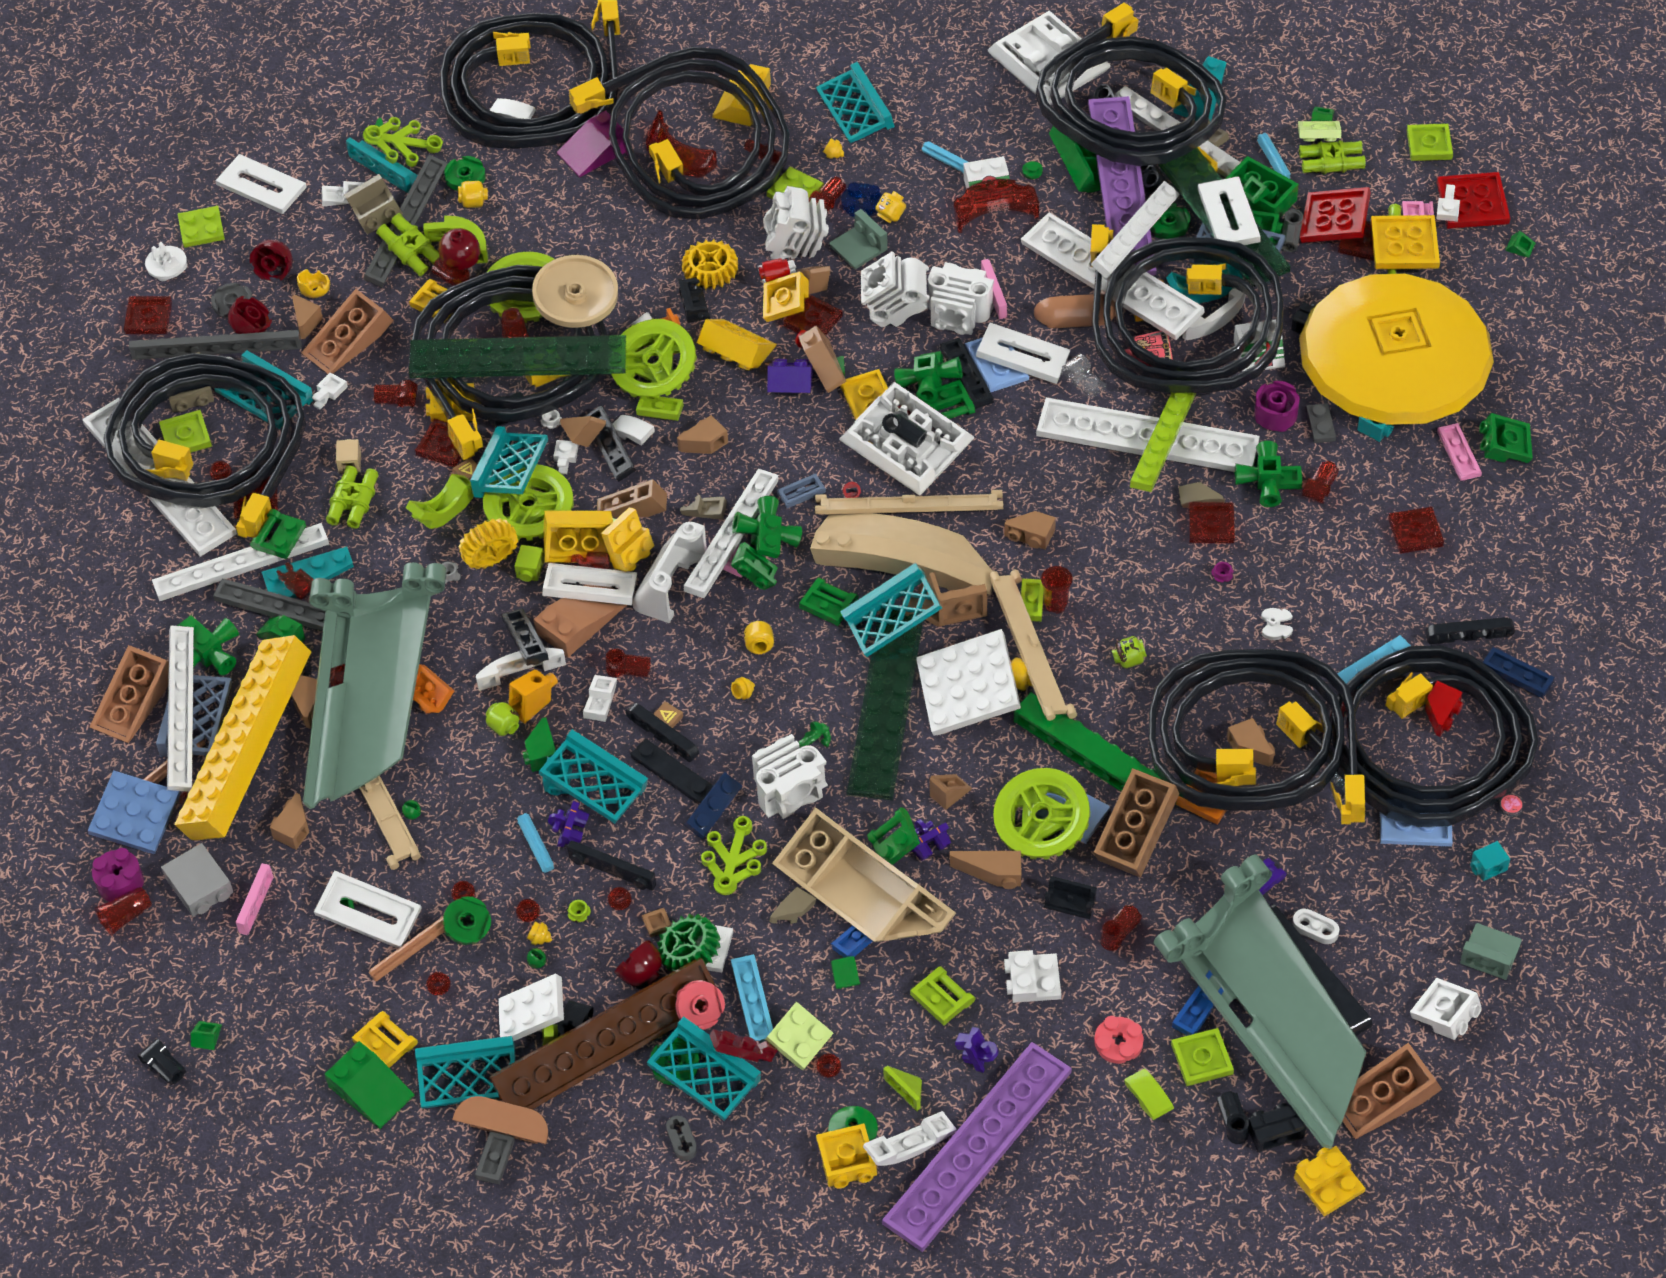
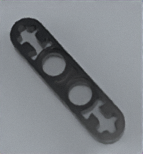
(1470, 630)
(662, 731)

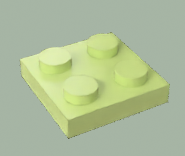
(1319, 129)
(799, 1036)

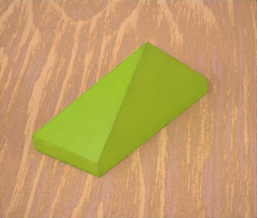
(905, 1084)

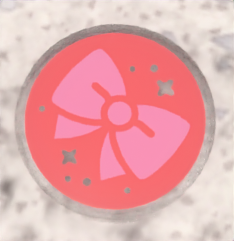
(1511, 805)

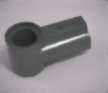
(1291, 229)

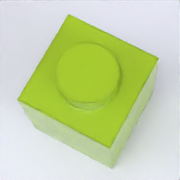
(529, 563)

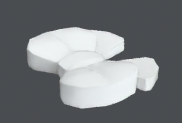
(1273, 629)

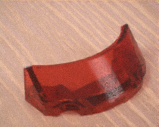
(695, 161)
(992, 197)

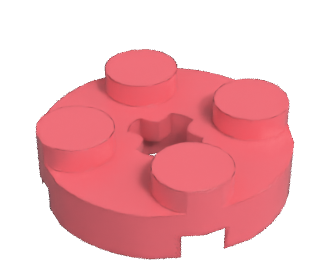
(705, 991)
(1116, 1027)

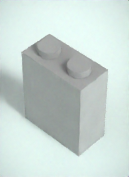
(197, 880)

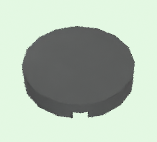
(231, 293)

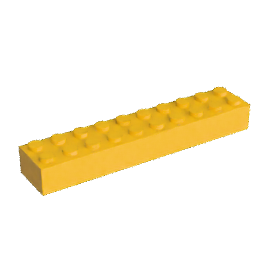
(242, 738)

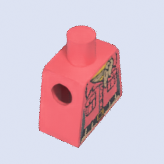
(1156, 343)

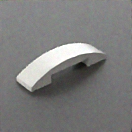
(1218, 319)
(512, 663)
(911, 1142)

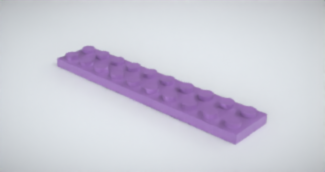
(1119, 183)
(976, 1147)

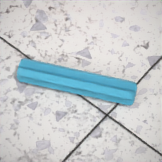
(1273, 155)
(944, 156)
(535, 843)

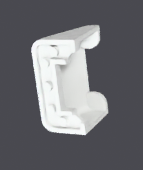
(681, 550)

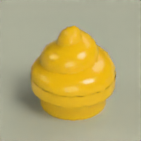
(833, 149)
(742, 688)
(539, 934)

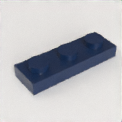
(1519, 672)
(713, 805)

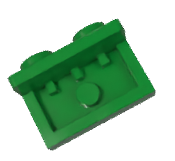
(754, 567)

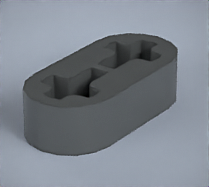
(676, 1139)

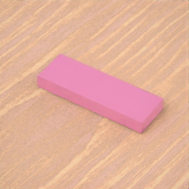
(998, 299)
(1459, 452)
(254, 899)

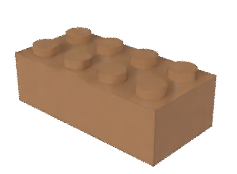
(1136, 822)

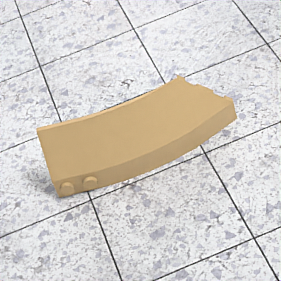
(896, 543)
(859, 883)

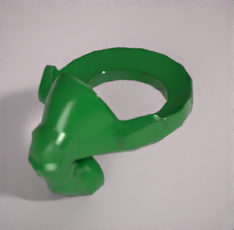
(817, 730)

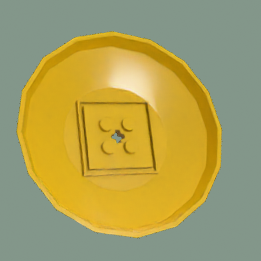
(1388, 378)

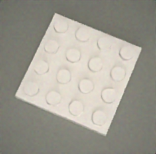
(968, 682)

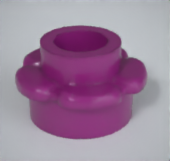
(1225, 568)

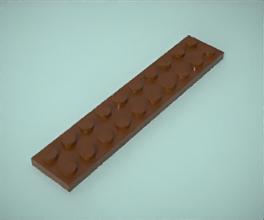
(597, 1041)

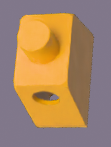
(531, 693)

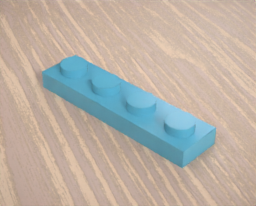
(1392, 646)
(752, 997)

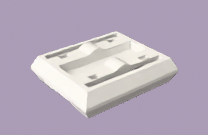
(1038, 44)
(897, 455)

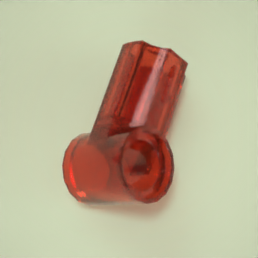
(829, 192)
(451, 276)
(401, 394)
(1320, 485)
(620, 663)
(1120, 927)

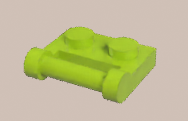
(936, 1000)

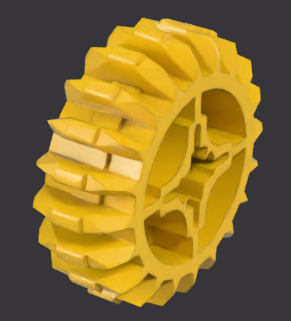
(710, 257)
(488, 543)

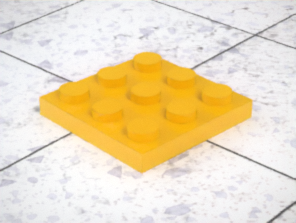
(1405, 242)

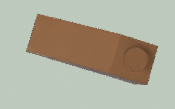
(822, 358)
(646, 498)
(994, 867)

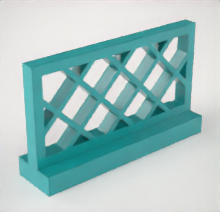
(870, 98)
(249, 404)
(492, 460)
(885, 597)
(607, 765)
(702, 1044)
(461, 1052)

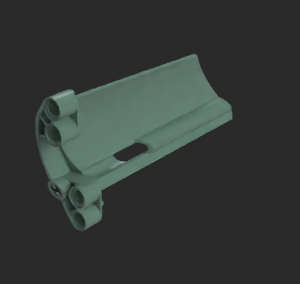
(365, 720)
(1295, 1024)

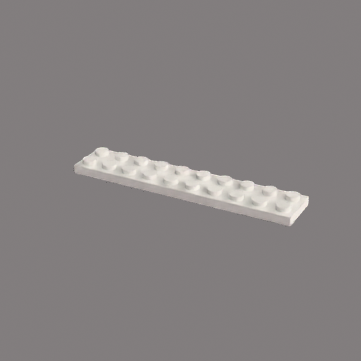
(1147, 297)
(1132, 432)
(197, 525)

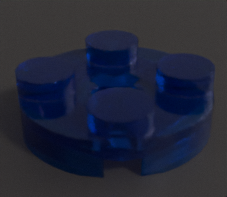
(856, 191)

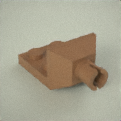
(956, 604)

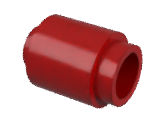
(774, 269)

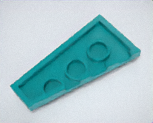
(1215, 67)
(319, 566)

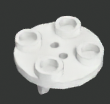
(165, 262)

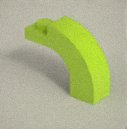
(436, 230)
(445, 505)

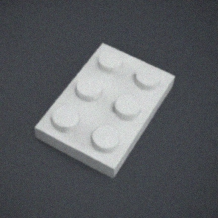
(531, 1008)

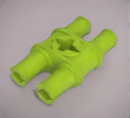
(1332, 157)
(408, 244)
(352, 497)

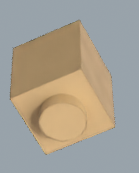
(348, 454)

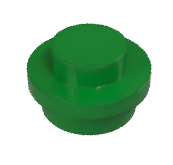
(1032, 170)

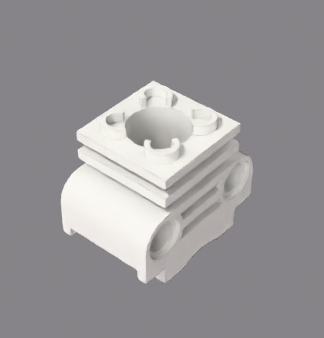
(795, 224)
(894, 289)
(959, 298)
(788, 776)

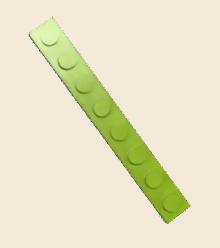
(1161, 441)

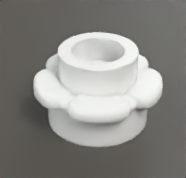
(551, 415)

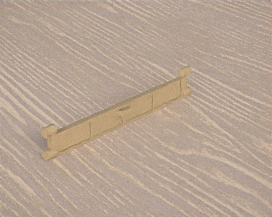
(909, 503)
(1029, 645)
(389, 822)

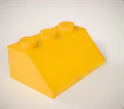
(731, 109)
(734, 343)
(574, 533)

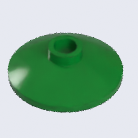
(854, 1114)

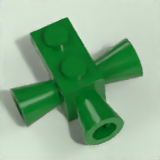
(928, 373)
(1269, 474)
(767, 529)
(208, 646)

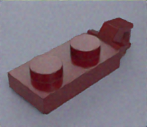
(742, 1047)

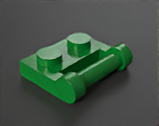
(951, 395)
(284, 537)
(825, 605)
(899, 842)

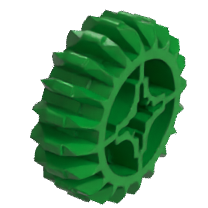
(688, 941)

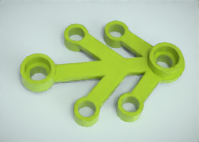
(400, 140)
(733, 858)

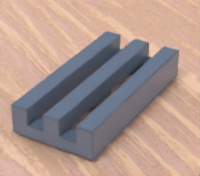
(802, 494)

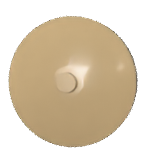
(575, 291)

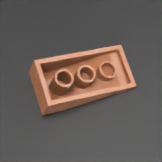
(347, 332)
(573, 621)
(131, 694)
(1389, 1091)

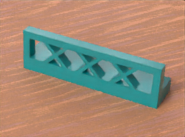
(376, 162)

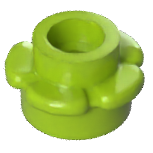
(578, 905)

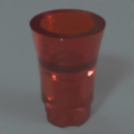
(513, 324)
(1056, 588)
(122, 910)

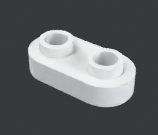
(1317, 925)

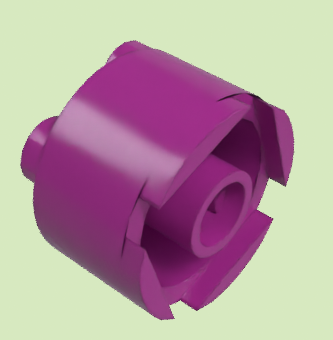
(1276, 406)
(116, 873)

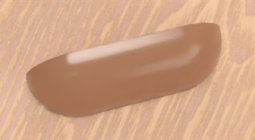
(1069, 311)
(503, 1119)

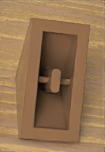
(817, 276)
(307, 315)
(582, 429)
(947, 789)

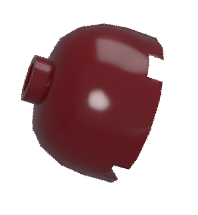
(459, 249)
(269, 256)
(248, 316)
(641, 965)

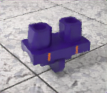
(573, 816)
(938, 835)
(976, 1049)

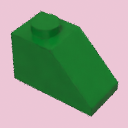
(281, 627)
(539, 746)

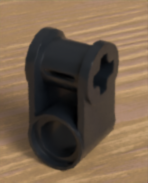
(574, 1015)

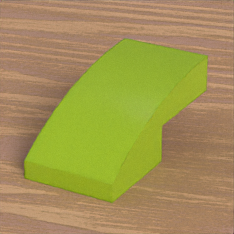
(1149, 1093)

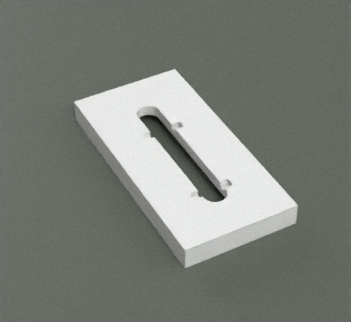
(276, 201)
(1217, 217)
(993, 352)
(560, 573)
(343, 886)

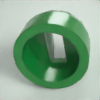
(409, 811)
(533, 960)

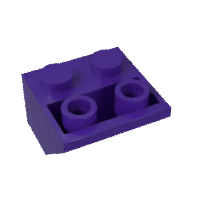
(790, 377)

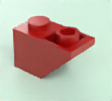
(1442, 705)

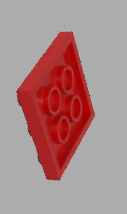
(1480, 199)
(1335, 215)

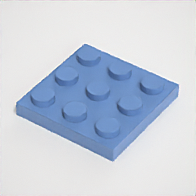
(133, 812)

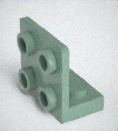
(861, 242)
(1490, 951)

